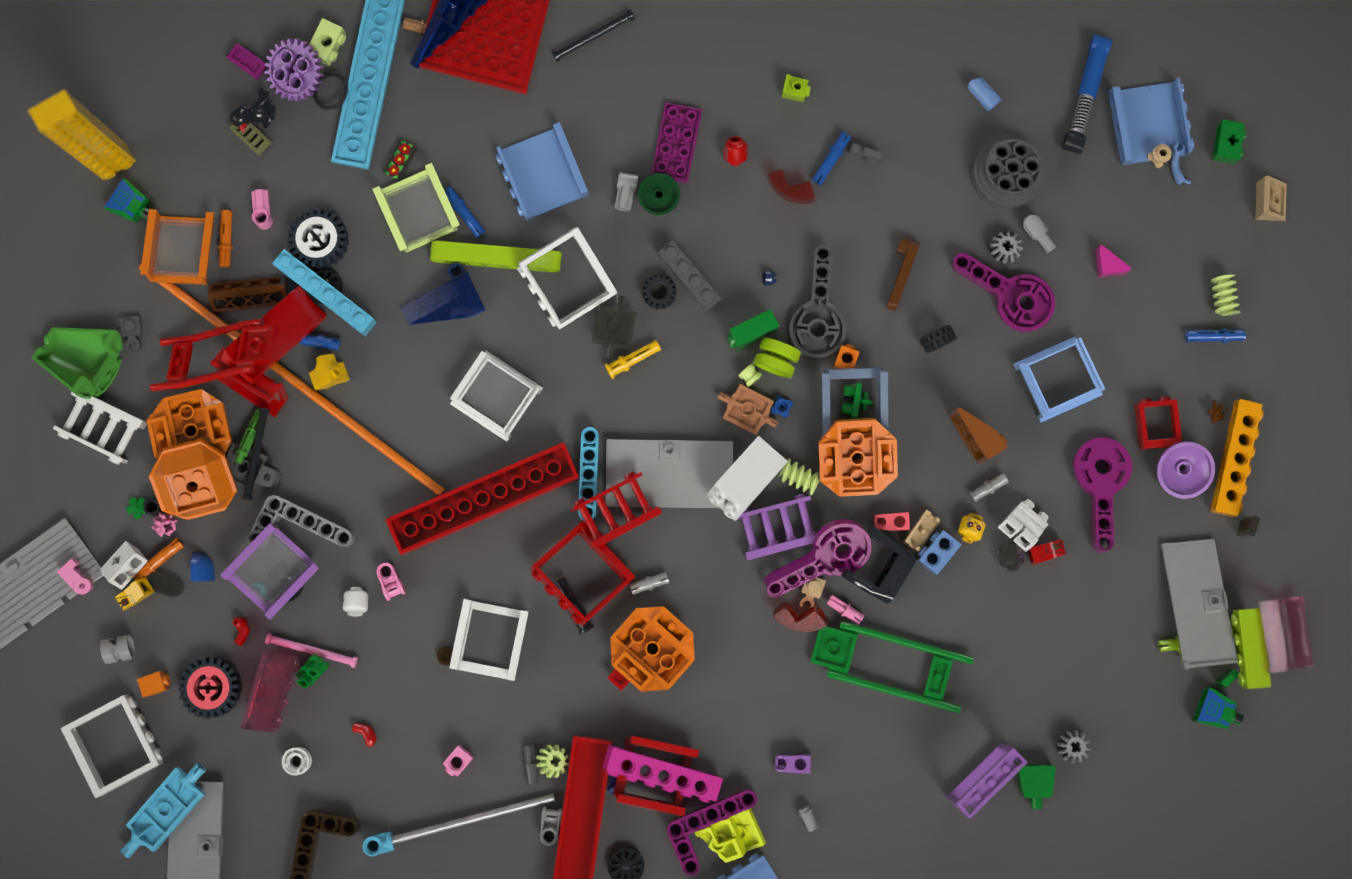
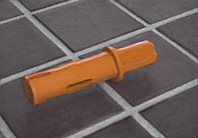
(225, 238)
(161, 557)

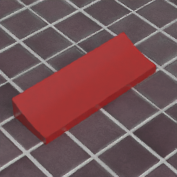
(295, 317)

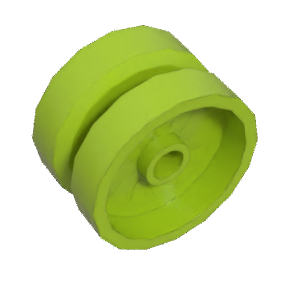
(777, 357)

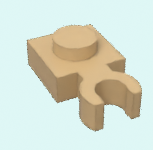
(812, 589)

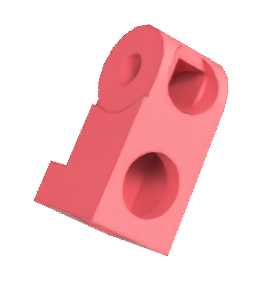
(892, 522)

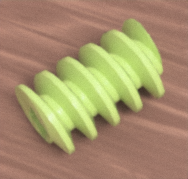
(1224, 295)
(799, 476)

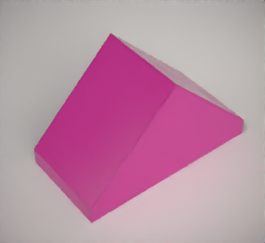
(1109, 264)

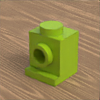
(791, 93)

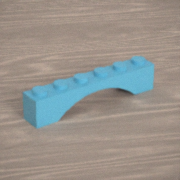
(324, 292)

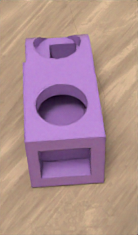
(793, 763)

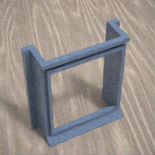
(854, 373)

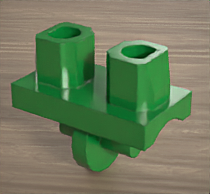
(855, 392)
(311, 671)

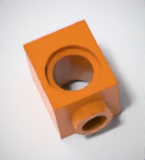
(847, 349)
(154, 683)

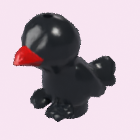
(259, 112)

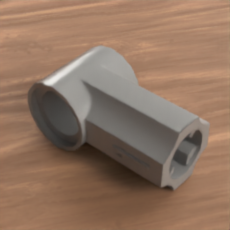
(626, 187)

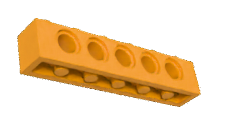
(1220, 503)

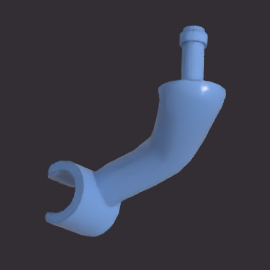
(1178, 176)

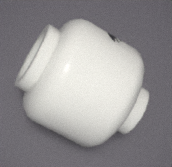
(355, 601)

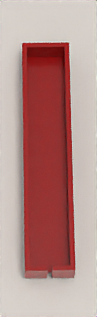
(582, 809)

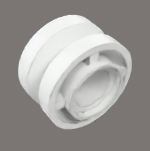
(287, 760)

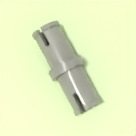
(989, 487)
(649, 583)

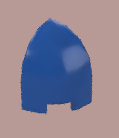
(201, 567)

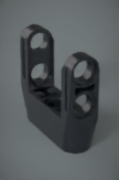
(893, 573)

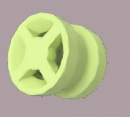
(750, 375)

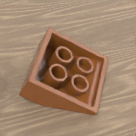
(978, 436)

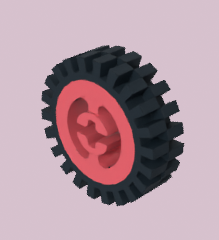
(209, 706)

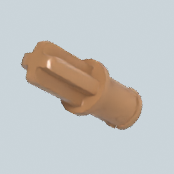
(414, 25)

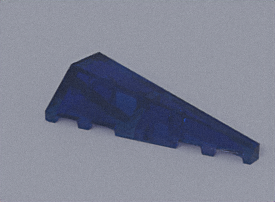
(443, 25)

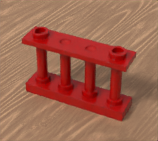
(631, 520)

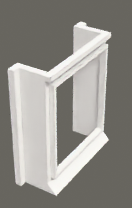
(461, 636)

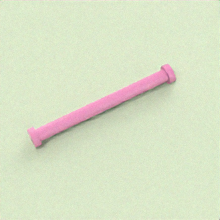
(310, 649)

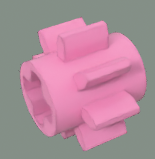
(164, 524)

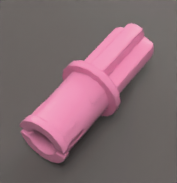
(845, 609)

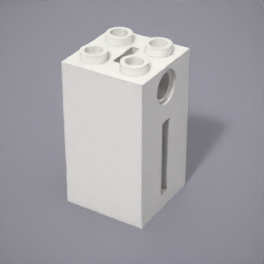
(746, 478)

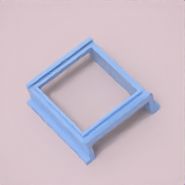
(1045, 412)

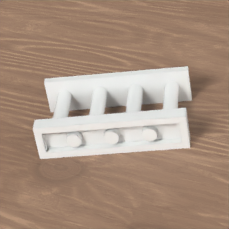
(115, 416)

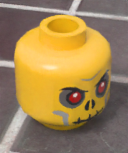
(971, 528)

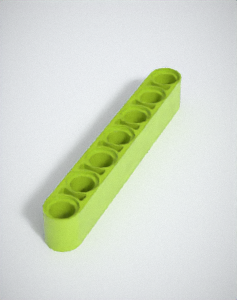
(492, 256)

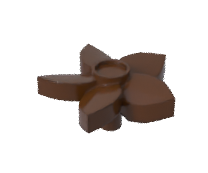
(1215, 412)

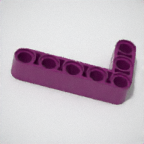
(704, 821)

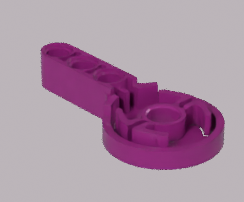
(1009, 294)
(1103, 485)
(822, 557)

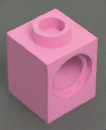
(465, 756)

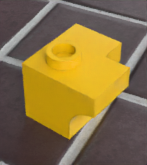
(328, 372)

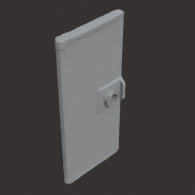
(1199, 603)
(198, 841)

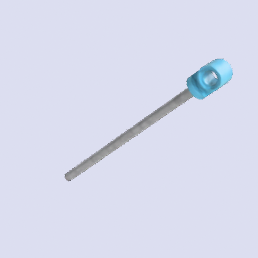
(387, 841)

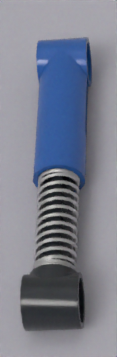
(1098, 52)

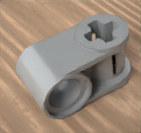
(550, 824)

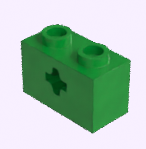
(1222, 149)

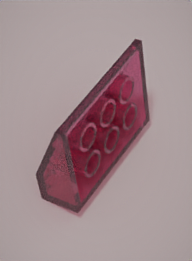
(270, 691)

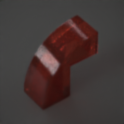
(798, 194)
(808, 621)

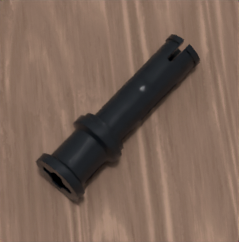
(564, 587)

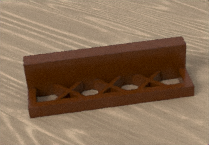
(243, 288)

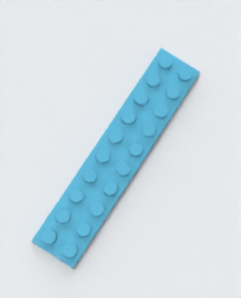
(367, 83)

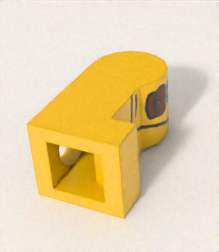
(134, 594)

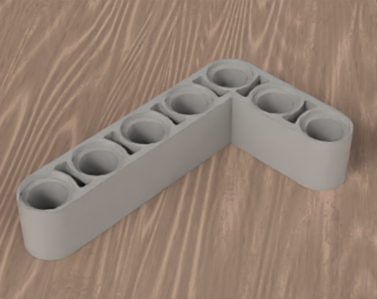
(299, 519)

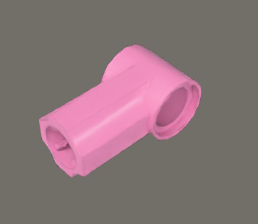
(261, 207)

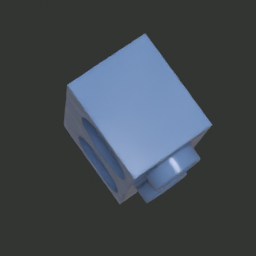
(942, 555)

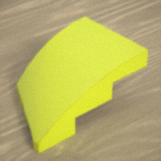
(733, 836)

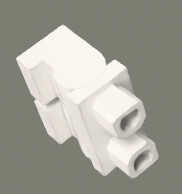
(1026, 521)

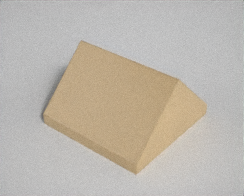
(1270, 199)

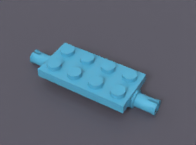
(164, 810)

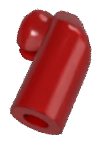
(243, 630)
(367, 732)

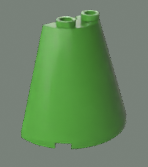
(81, 358)

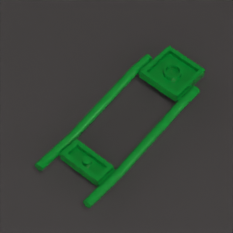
(836, 648)

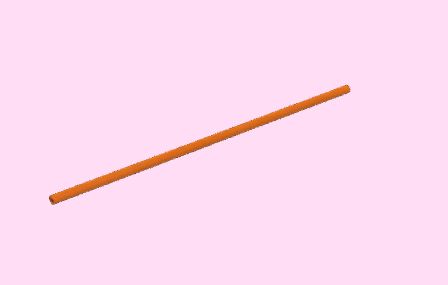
(313, 395)

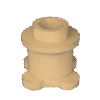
(1156, 158)

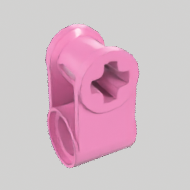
(390, 582)

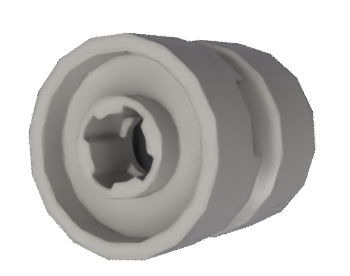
(113, 649)

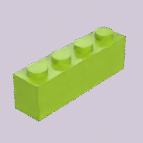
(1251, 648)

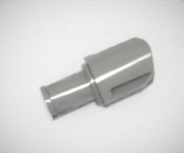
(1038, 231)

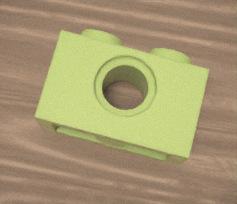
(328, 31)

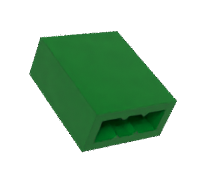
(752, 330)

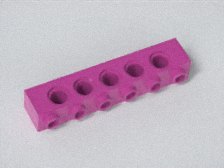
(710, 782)

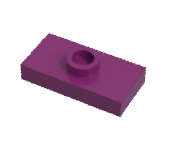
(246, 61)

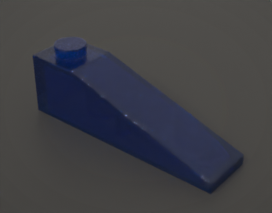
(447, 302)

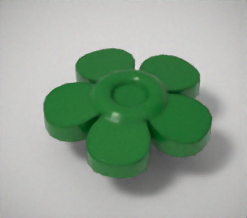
(136, 508)

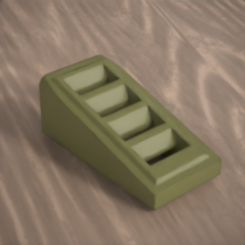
(261, 148)

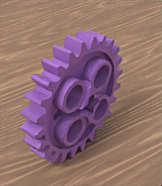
(294, 69)

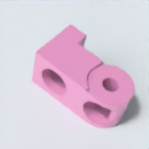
(75, 578)

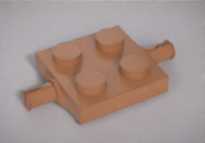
(748, 409)

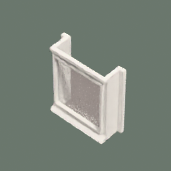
(494, 394)

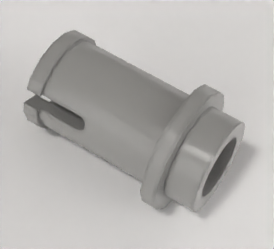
(808, 818)

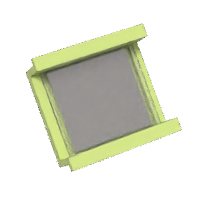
(417, 210)

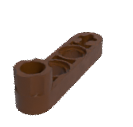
(909, 249)

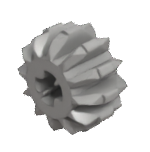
(1000, 250)
(1081, 746)

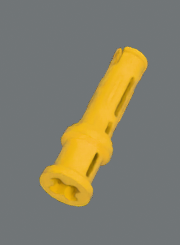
(624, 363)

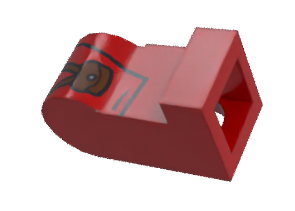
(1046, 551)

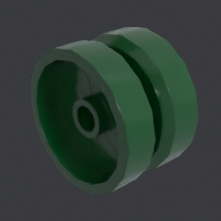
(651, 202)

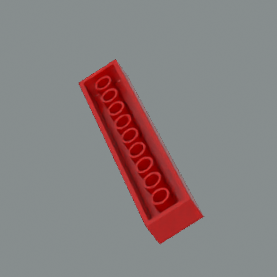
(482, 499)

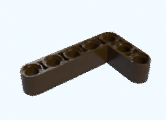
(314, 831)

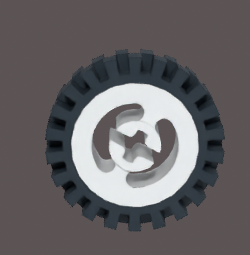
(331, 226)

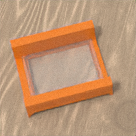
(177, 248)

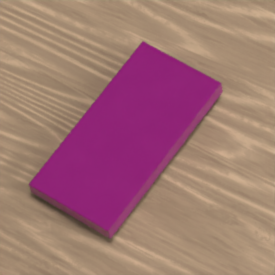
(677, 141)

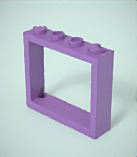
(986, 779)

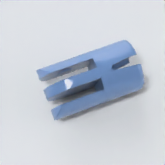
(984, 93)

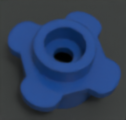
(786, 403)

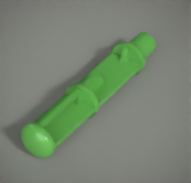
(248, 438)

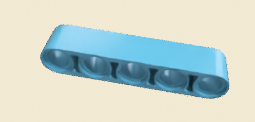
(589, 465)

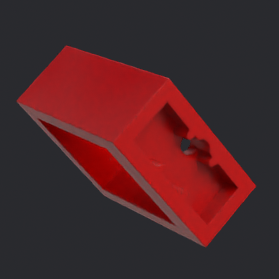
(1144, 443)

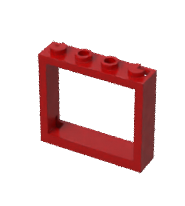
(607, 556)

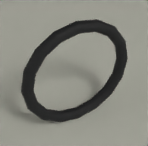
(344, 94)

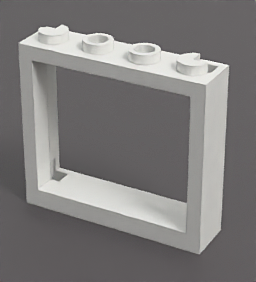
(544, 303)
(84, 759)

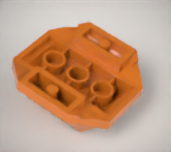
(178, 413)
(196, 463)
(862, 476)
(649, 670)

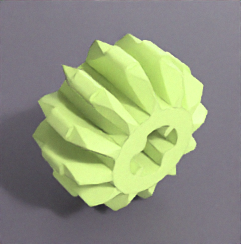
(557, 766)

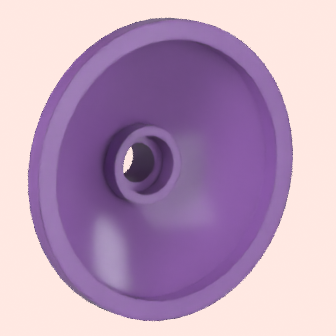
(1196, 475)

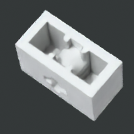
(123, 565)

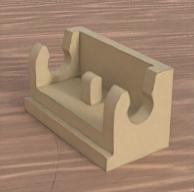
(921, 531)

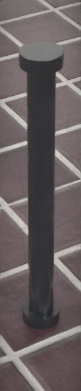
(593, 35)
(255, 454)

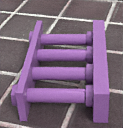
(791, 540)

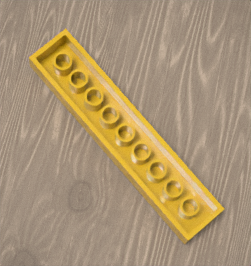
(82, 135)

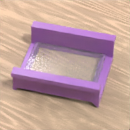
(270, 570)

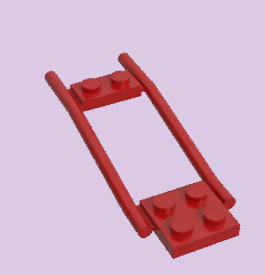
(255, 348)

